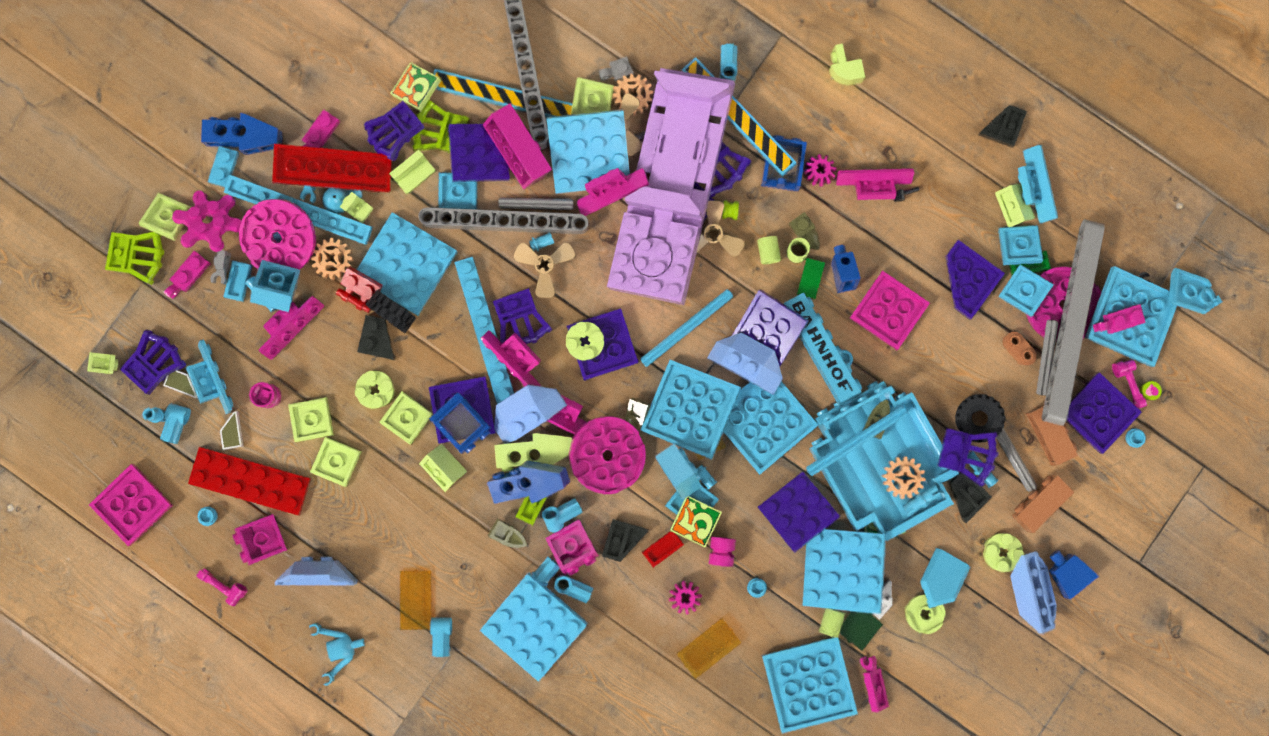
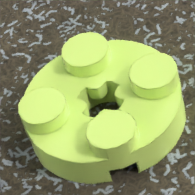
(595, 338)
(380, 399)
(992, 552)
(921, 624)

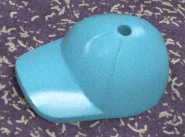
(333, 204)

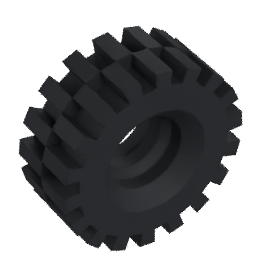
(390, 311)
(983, 403)

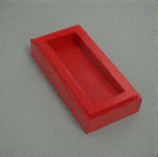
(662, 548)

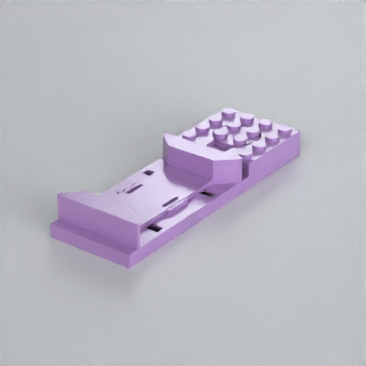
(667, 216)

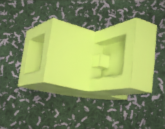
(843, 71)

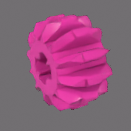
(818, 177)
(678, 597)

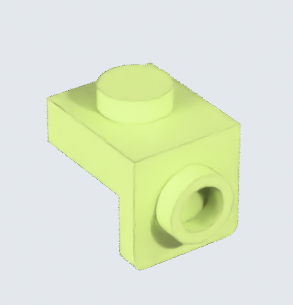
(356, 207)
(102, 363)

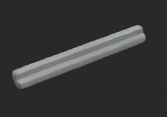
(536, 203)
(1047, 356)
(1016, 461)

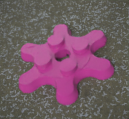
(212, 231)

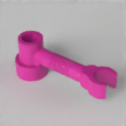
(1125, 369)
(233, 595)

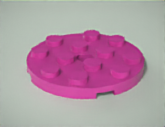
(289, 221)
(1050, 307)
(588, 461)

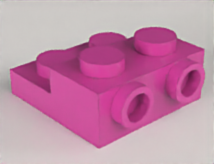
(259, 540)
(572, 548)

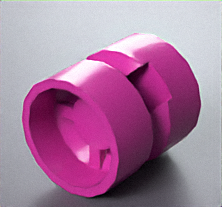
(265, 395)
(722, 551)

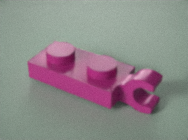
(320, 130)
(187, 274)
(1121, 320)
(874, 684)

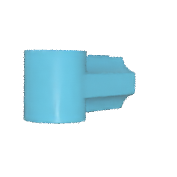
(728, 61)
(176, 418)
(555, 517)
(546, 571)
(575, 588)
(441, 630)

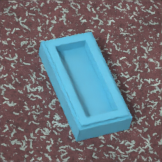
(236, 281)

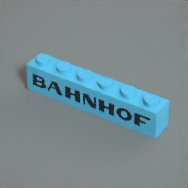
(824, 353)

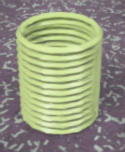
(798, 241)
(769, 250)
(832, 622)

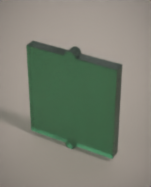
(860, 628)

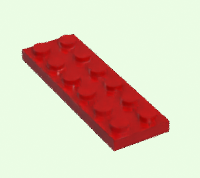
(331, 168)
(249, 481)

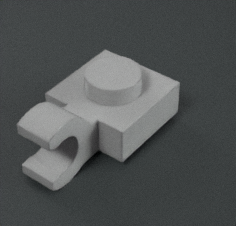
(617, 70)
(222, 264)

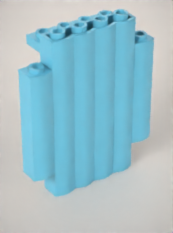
(858, 474)

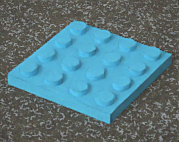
(586, 147)
(407, 263)
(1141, 341)
(690, 409)
(767, 424)
(845, 571)
(533, 626)
(809, 684)

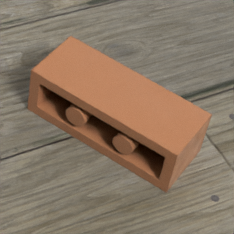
(1052, 438)
(1042, 503)

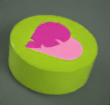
(1151, 390)

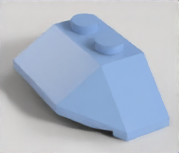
(748, 360)
(526, 411)
(316, 573)
(1034, 592)

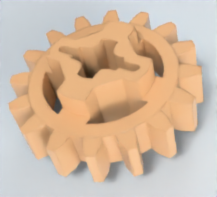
(637, 88)
(326, 263)
(904, 469)

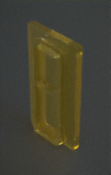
(415, 600)
(708, 648)

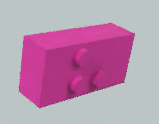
(517, 146)

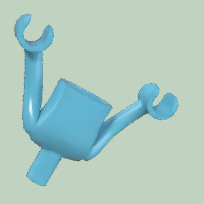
(338, 649)

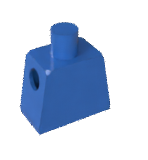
(845, 270)
(1070, 574)

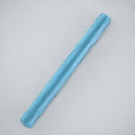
(687, 327)
(856, 441)

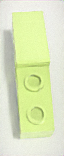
(551, 449)

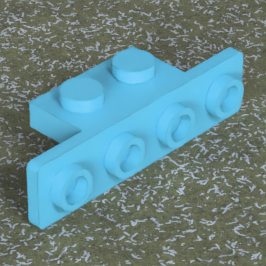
(1037, 185)
(207, 381)

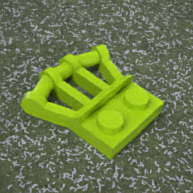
(443, 136)
(123, 252)

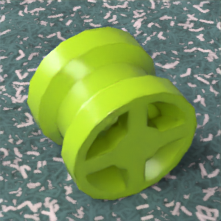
(730, 210)

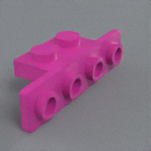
(875, 183)
(610, 188)
(286, 325)
(514, 355)
(568, 417)

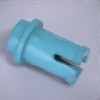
(541, 242)
(705, 476)

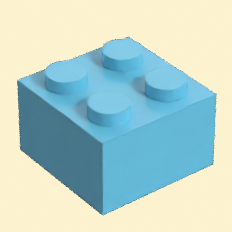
(275, 285)
(679, 470)

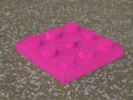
(889, 310)
(130, 505)

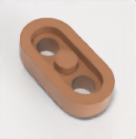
(1017, 351)

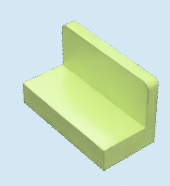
(412, 172)
(1013, 205)
(442, 467)

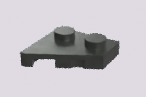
(1005, 126)
(375, 338)
(968, 496)
(622, 539)

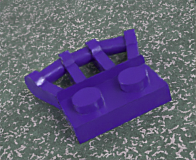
(405, 126)
(726, 184)
(516, 307)
(143, 371)
(956, 450)

